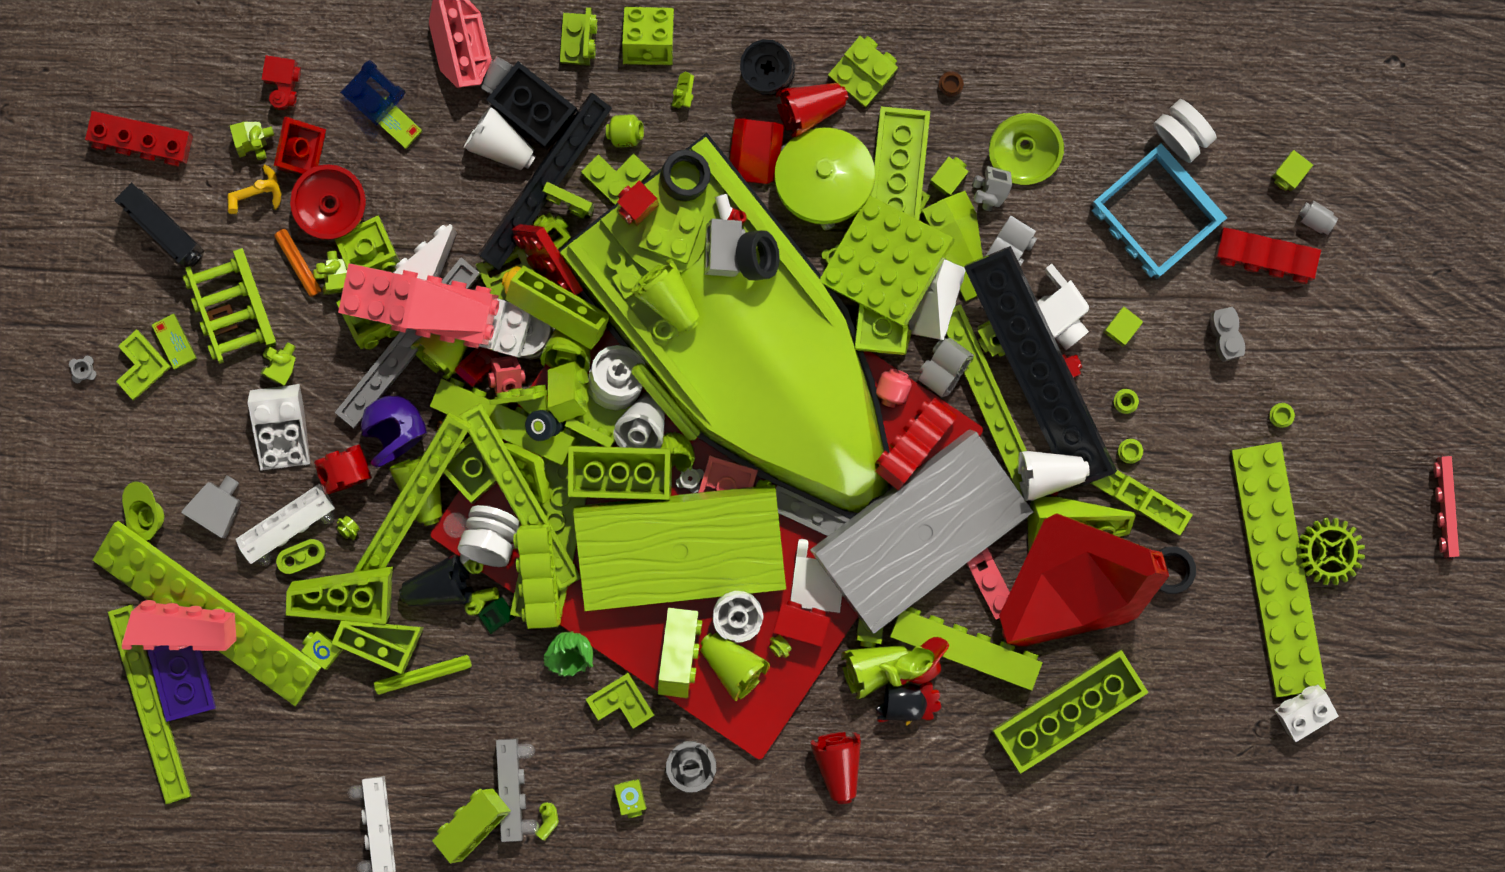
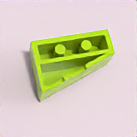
(379, 643)

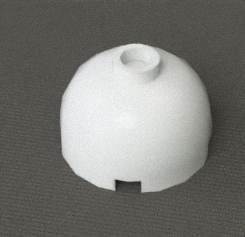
(737, 616)

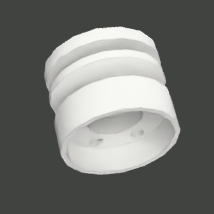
(488, 536)

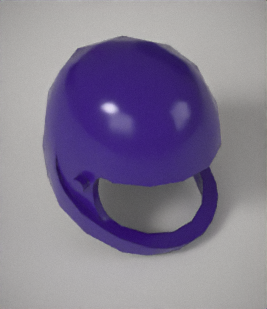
(395, 424)

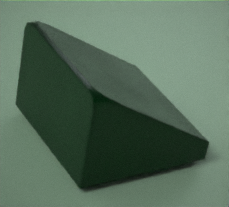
(496, 615)

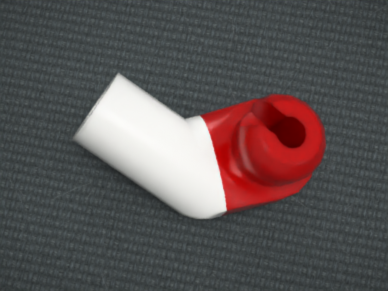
(727, 212)

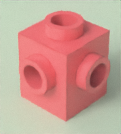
(505, 374)

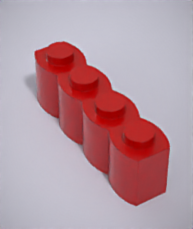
(1267, 254)
(915, 444)

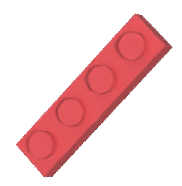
(1446, 496)

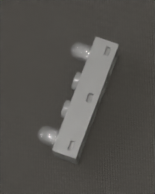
(509, 781)

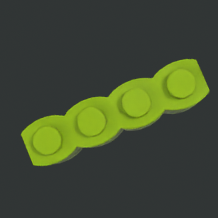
(538, 576)

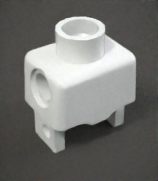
(1064, 310)

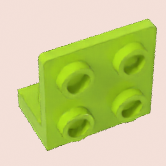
(648, 35)
(576, 38)
(597, 423)

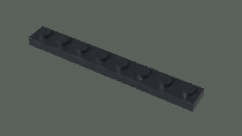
(551, 170)

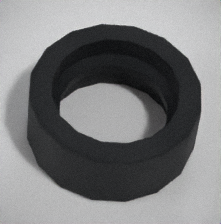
(696, 160)
(747, 258)
(1190, 570)

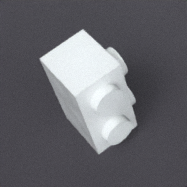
(1306, 712)

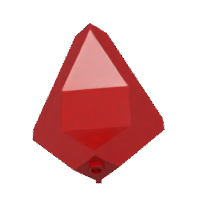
(1079, 583)

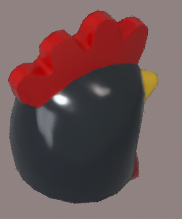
(909, 702)

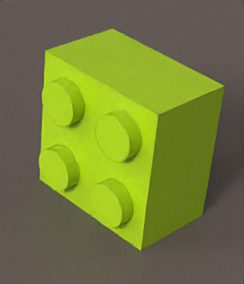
(469, 471)

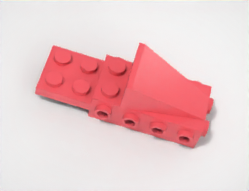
(420, 304)

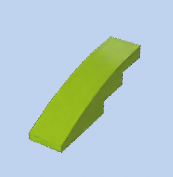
(1145, 501)

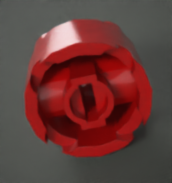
(343, 469)

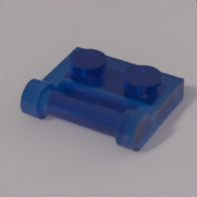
(367, 99)

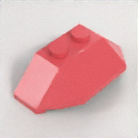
(459, 41)

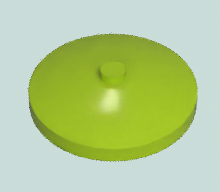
(824, 175)

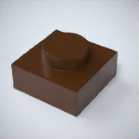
(221, 312)

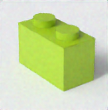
(567, 391)

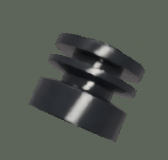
(760, 55)

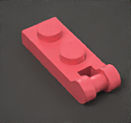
(989, 582)

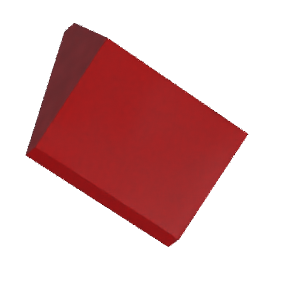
(299, 146)

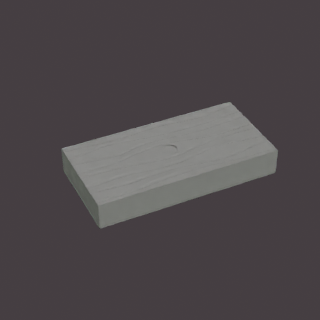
(921, 531)

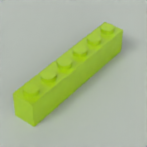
(509, 423)
(969, 650)

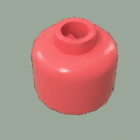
(893, 387)

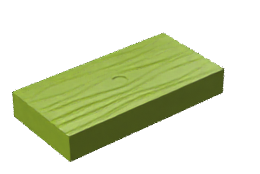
(679, 547)

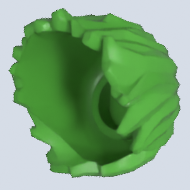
(569, 654)

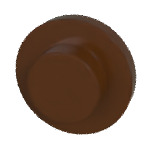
(951, 84)

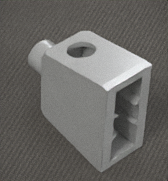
(215, 507)

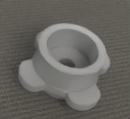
(76, 365)

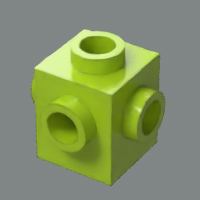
(559, 234)
(987, 341)

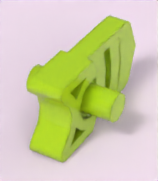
(682, 93)

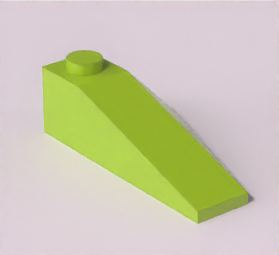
(959, 220)
(1104, 518)

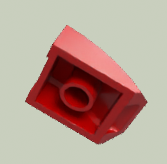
(756, 149)

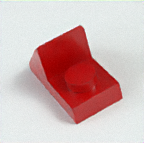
(476, 366)

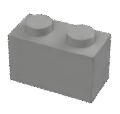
(721, 247)

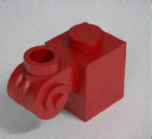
(284, 74)

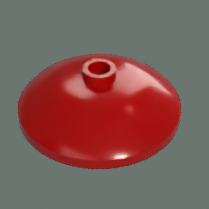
(318, 187)

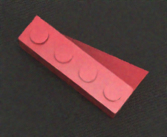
(179, 627)

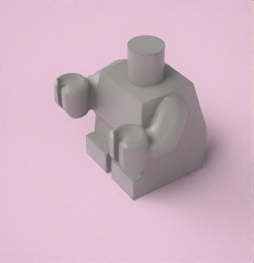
(995, 187)

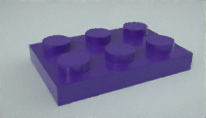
(181, 681)

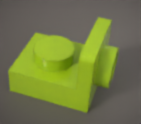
(866, 637)

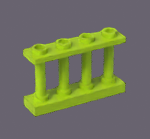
(245, 288)

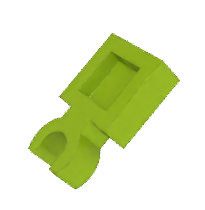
(625, 277)

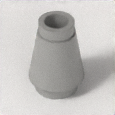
(496, 72)

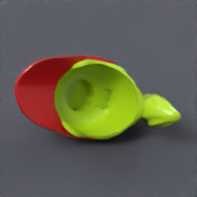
(918, 665)

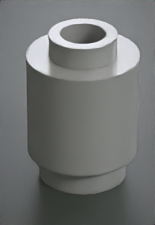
(1318, 217)

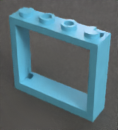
(1186, 182)

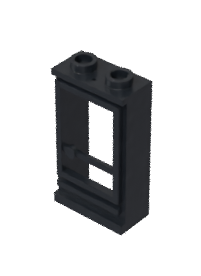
(160, 226)

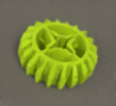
(1314, 535)

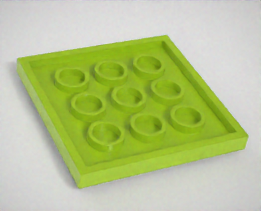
(887, 261)

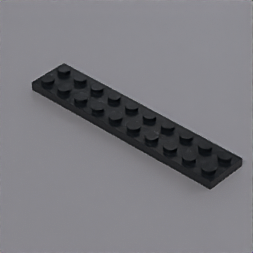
(1038, 361)

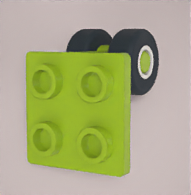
(540, 422)

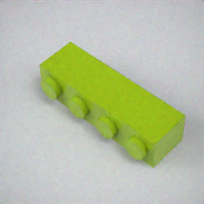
(557, 307)

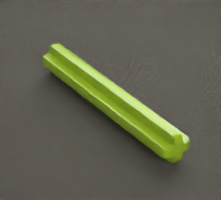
(665, 401)
(422, 674)

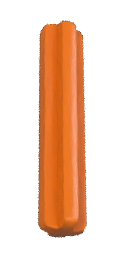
(297, 262)

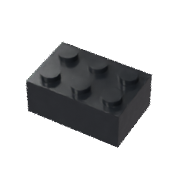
(532, 105)

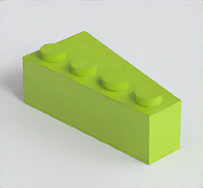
(347, 597)

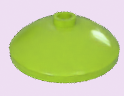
(1029, 162)

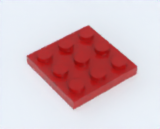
(545, 256)

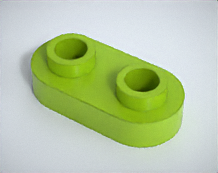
(301, 556)

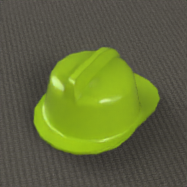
(141, 511)

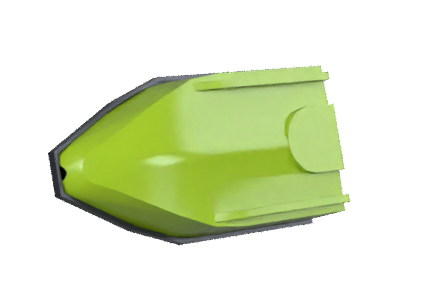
(769, 362)

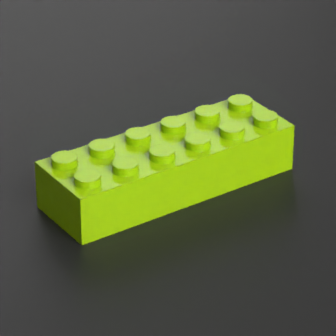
(1069, 711)

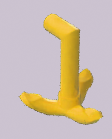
(258, 187)

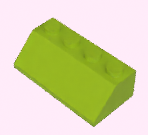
(619, 472)

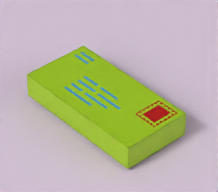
(400, 127)
(174, 341)

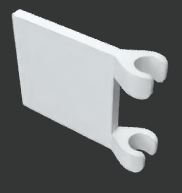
(812, 584)

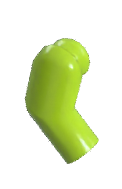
(479, 599)
(549, 818)

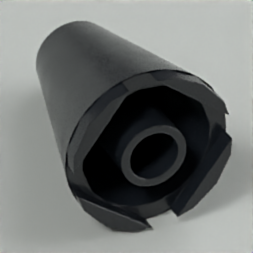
(438, 585)

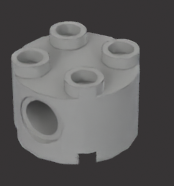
(691, 766)

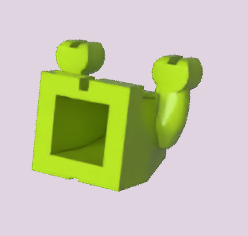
(250, 137)
(332, 272)
(280, 364)

